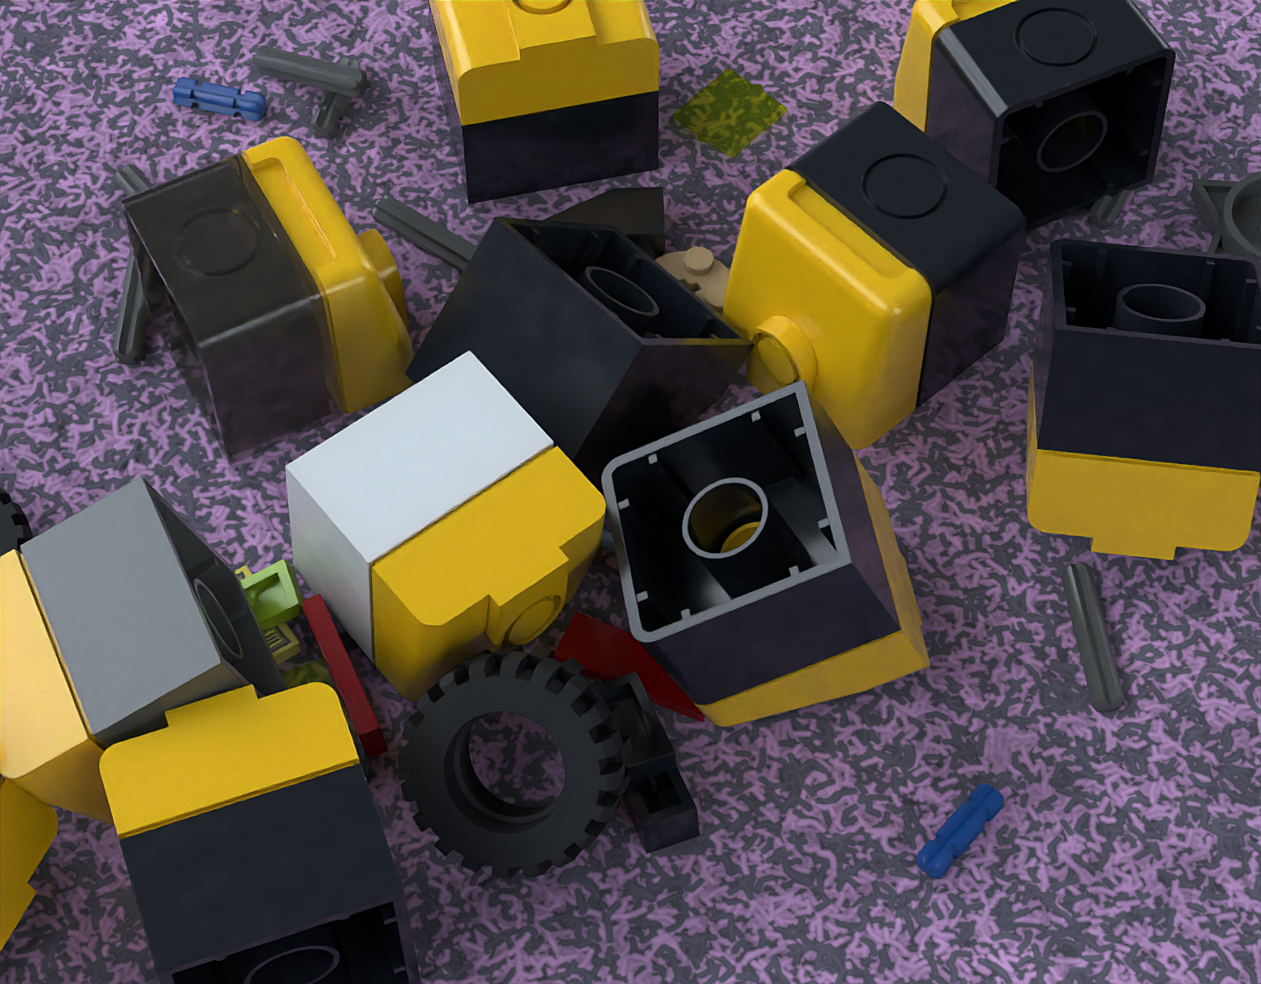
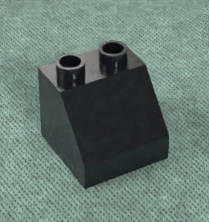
(585, 337)

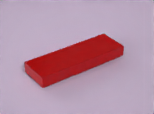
(615, 653)
(344, 676)

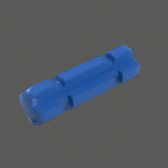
(219, 98)
(959, 830)

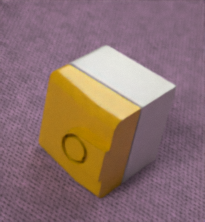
(442, 526)

